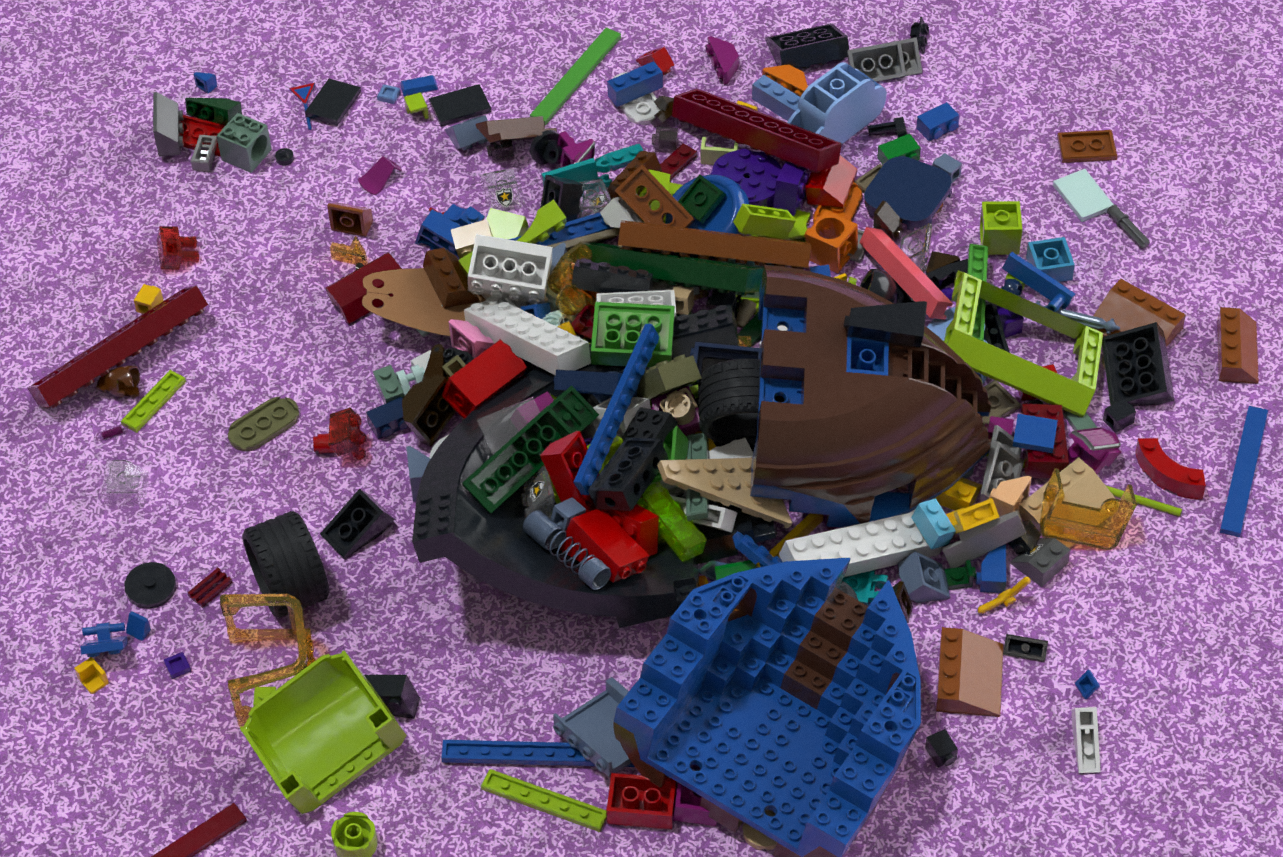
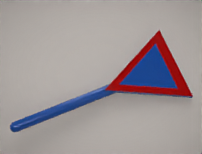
(303, 93)

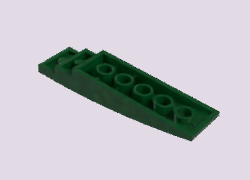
(521, 454)

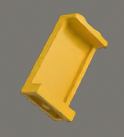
(973, 516)

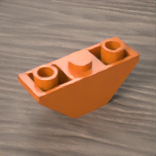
(788, 77)

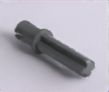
(1124, 221)

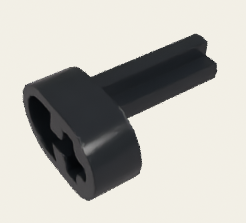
(897, 126)

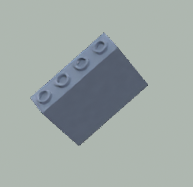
(592, 729)

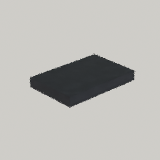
(333, 101)
(460, 105)

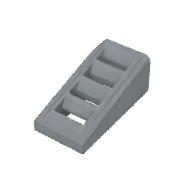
(204, 163)

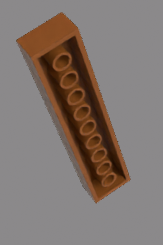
(714, 243)

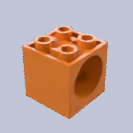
(832, 240)

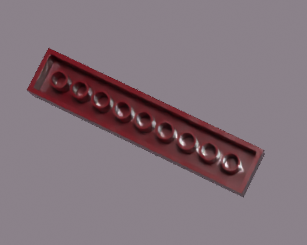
(756, 130)
(118, 346)

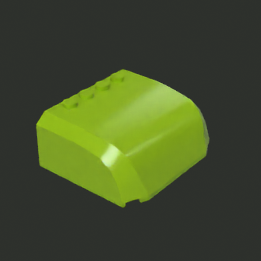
(321, 731)

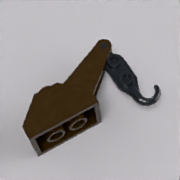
(423, 405)

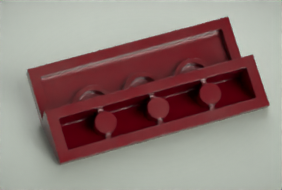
(349, 290)

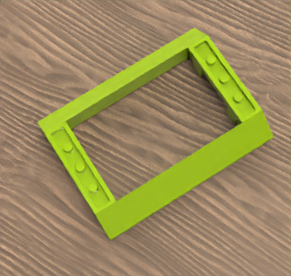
(1015, 371)

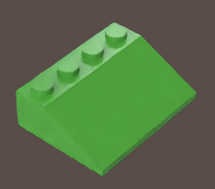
(619, 327)

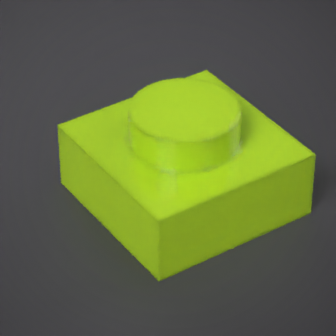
(261, 693)

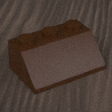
(644, 158)
(447, 278)

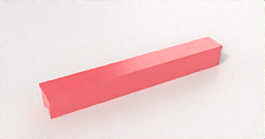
(905, 272)

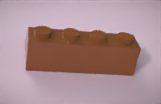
(1237, 346)

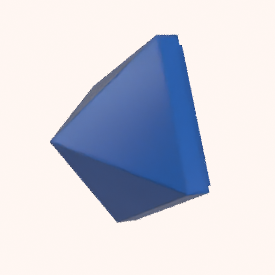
(1087, 684)

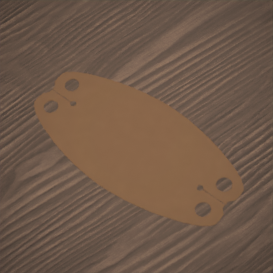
(413, 301)

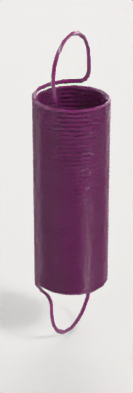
(111, 432)

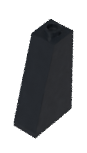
(888, 323)

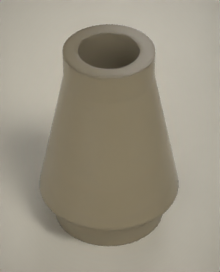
(745, 312)

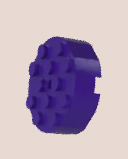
(753, 172)

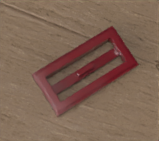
(207, 585)

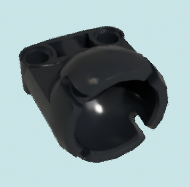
(884, 286)

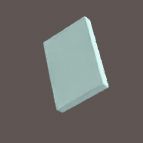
(1083, 195)

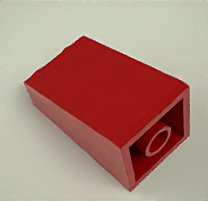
(483, 378)
(608, 543)

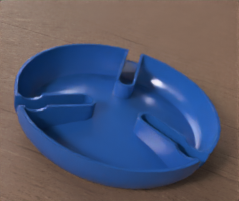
(724, 214)

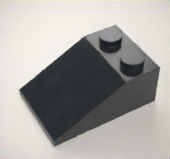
(356, 524)

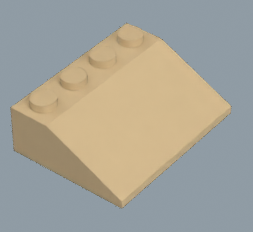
(1080, 487)

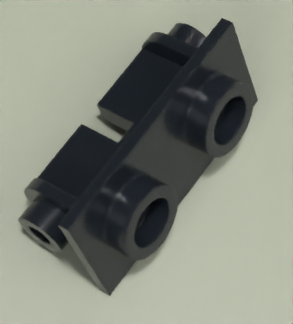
(920, 31)

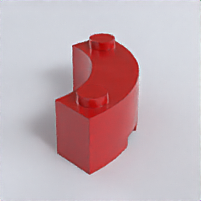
(1166, 472)

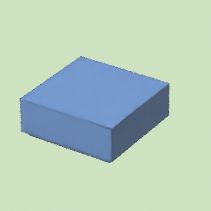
(388, 94)

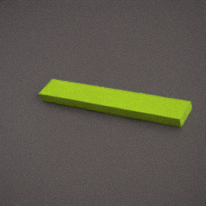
(544, 800)

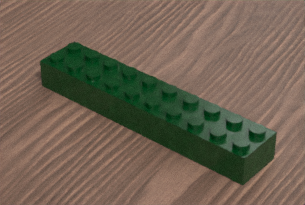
(682, 270)

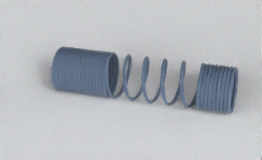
(549, 536)

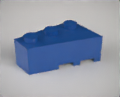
(436, 232)

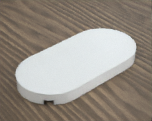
(641, 109)

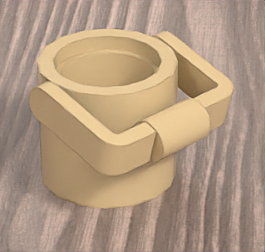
(680, 406)

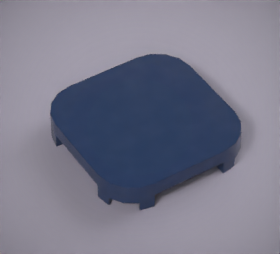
(910, 189)

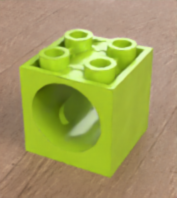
(1001, 227)

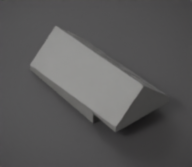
(887, 59)
(1002, 462)
(984, 538)

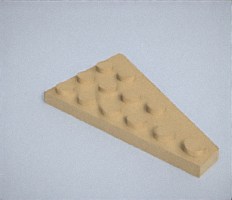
(726, 482)

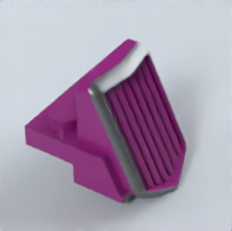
(573, 152)
(1095, 447)

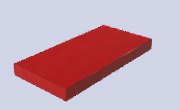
(194, 127)

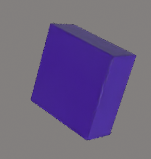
(177, 665)

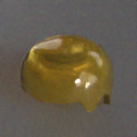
(570, 300)

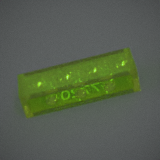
(673, 523)

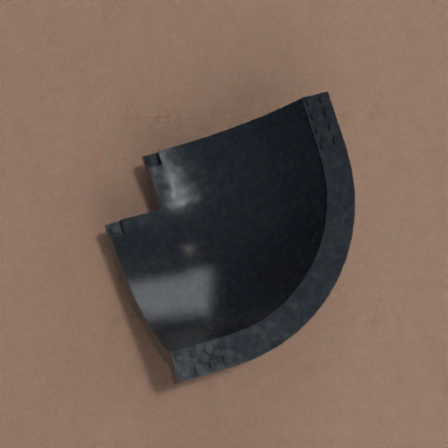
(504, 556)

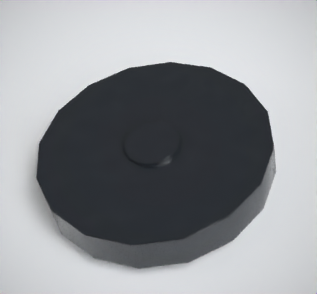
(150, 585)

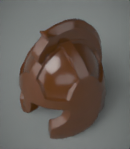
(121, 382)

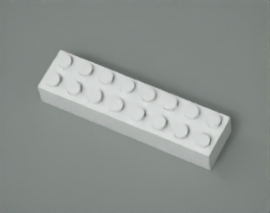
(529, 336)
(868, 544)

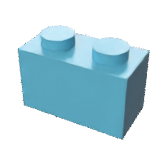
(933, 524)

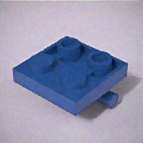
(105, 640)

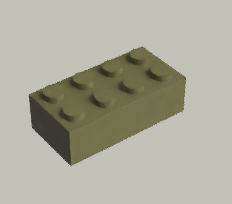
(668, 377)

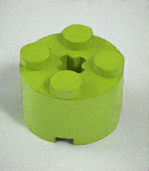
(354, 835)

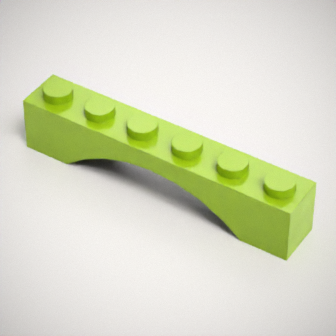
(547, 220)

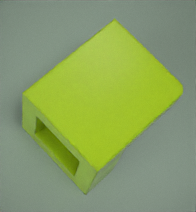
(416, 103)

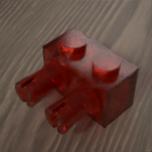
(169, 248)
(346, 433)

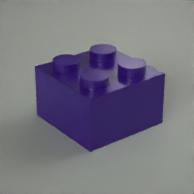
(790, 188)

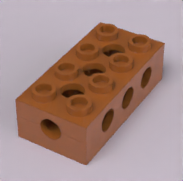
(655, 191)

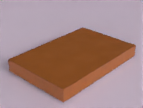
(1087, 146)

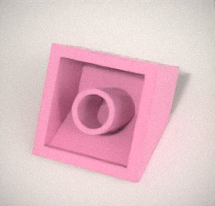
(468, 338)

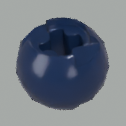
(1012, 286)

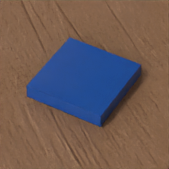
(1035, 433)

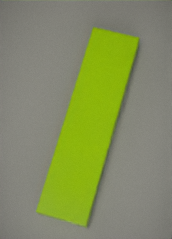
(153, 401)

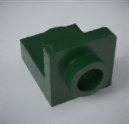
(960, 577)

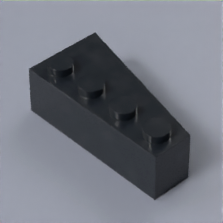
(396, 693)

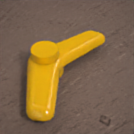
(1006, 597)

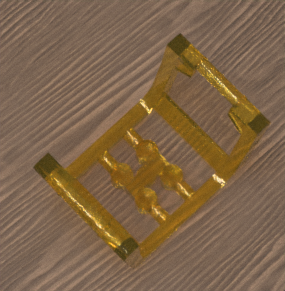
(230, 605)

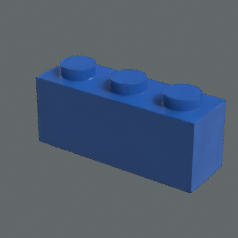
(635, 84)

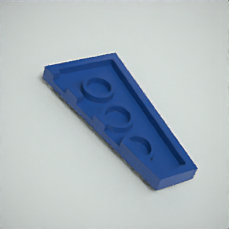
(754, 552)

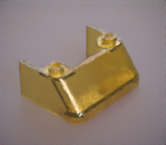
(1081, 523)

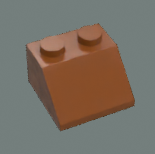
(350, 218)

